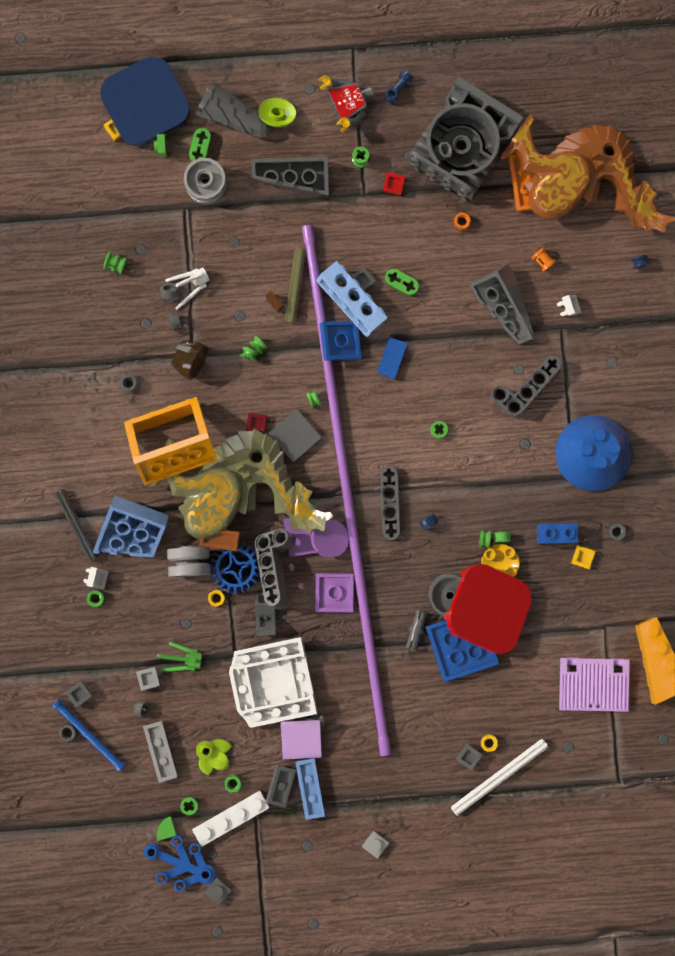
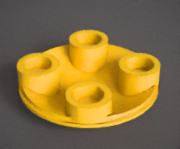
(502, 558)

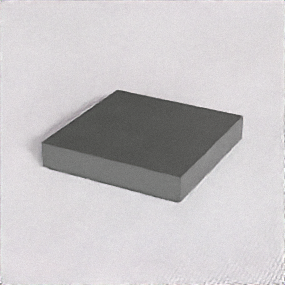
(295, 435)

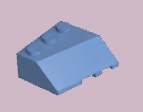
(130, 529)

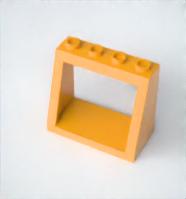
(174, 457)

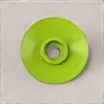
(277, 112)

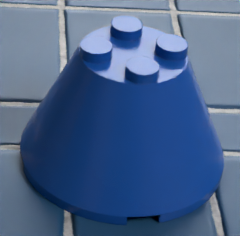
(593, 453)

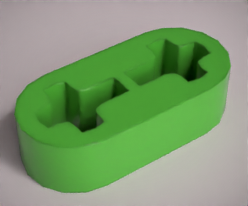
(196, 144)
(403, 278)

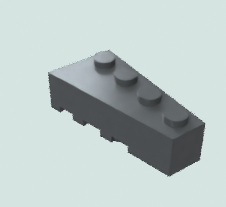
(298, 174)

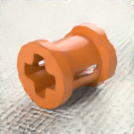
(543, 259)

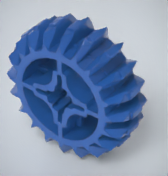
(241, 583)

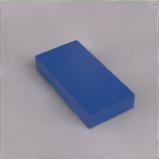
(391, 358)

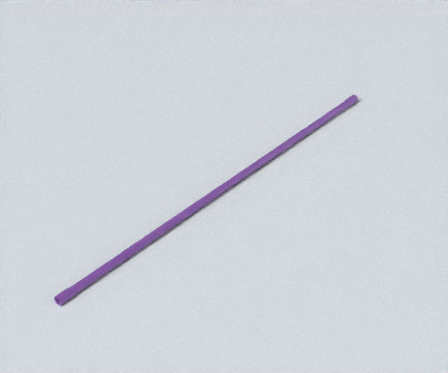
(383, 738)

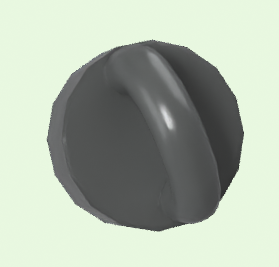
(169, 292)

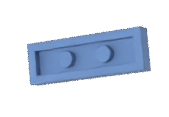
(310, 788)

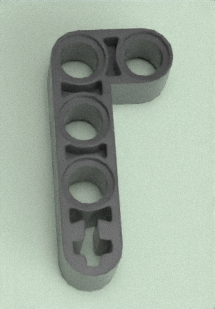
(530, 384)
(275, 594)

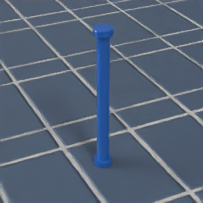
(88, 735)

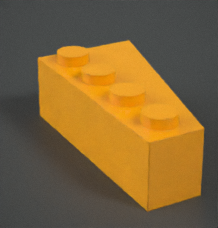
(657, 660)

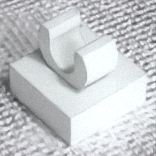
(571, 305)
(97, 578)

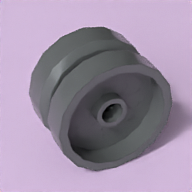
(439, 588)

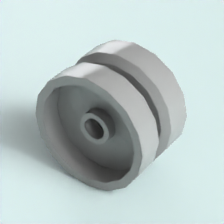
(202, 170)
(189, 561)

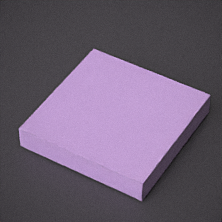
(301, 739)

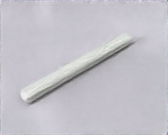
(499, 777)

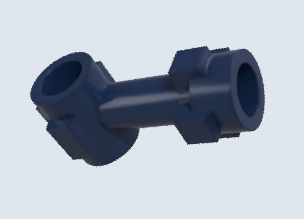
(391, 93)

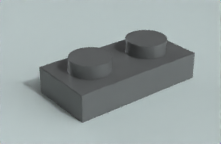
(280, 786)

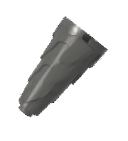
(229, 111)

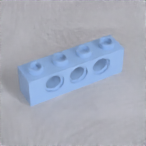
(353, 309)

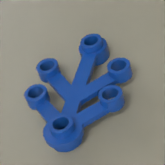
(182, 864)

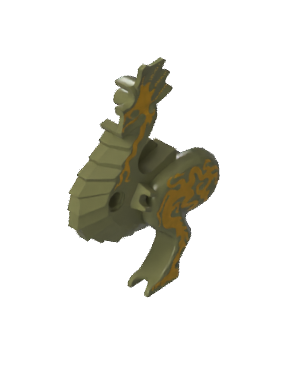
(231, 483)

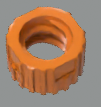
(466, 217)

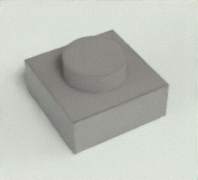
(148, 678)
(375, 844)

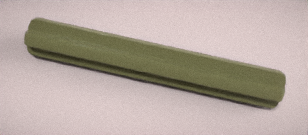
(295, 286)

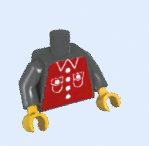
(347, 101)

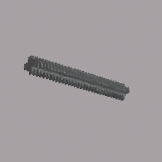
(75, 525)

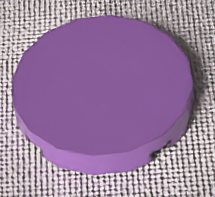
(331, 541)

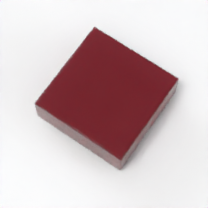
(256, 421)

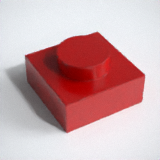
(393, 183)

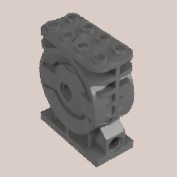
(479, 114)

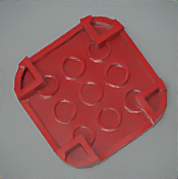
(488, 609)

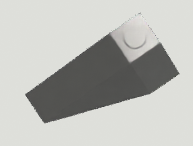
(503, 297)

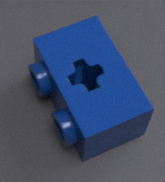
(557, 533)

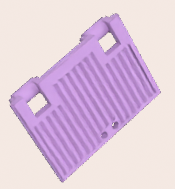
(594, 685)

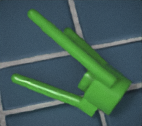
(192, 660)

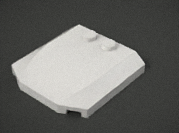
(272, 683)

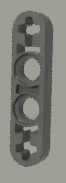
(394, 503)

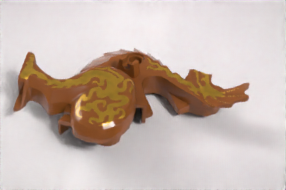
(576, 174)

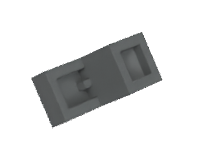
(264, 616)

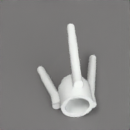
(197, 276)

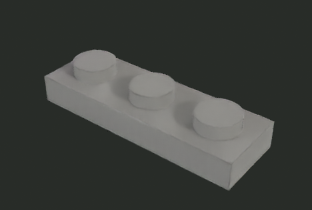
(160, 751)

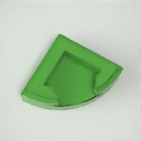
(166, 829)

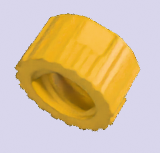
(221, 601)
(484, 738)

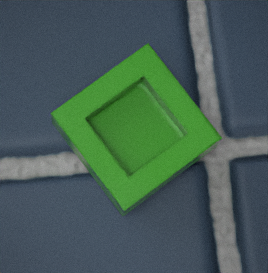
(160, 146)

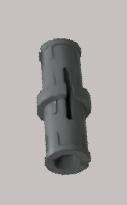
(416, 630)

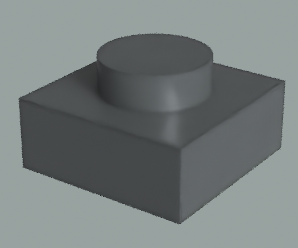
(79, 694)
(468, 756)
(217, 890)

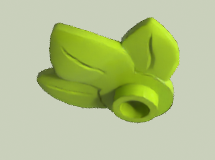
(215, 757)

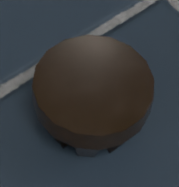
(189, 358)

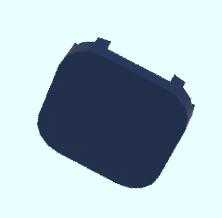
(144, 101)

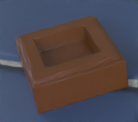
(273, 300)

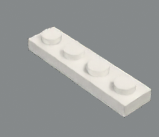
(230, 818)

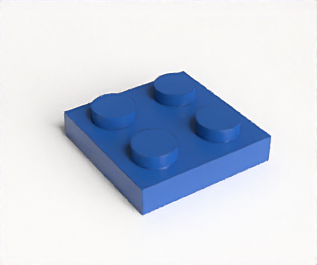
(340, 340)

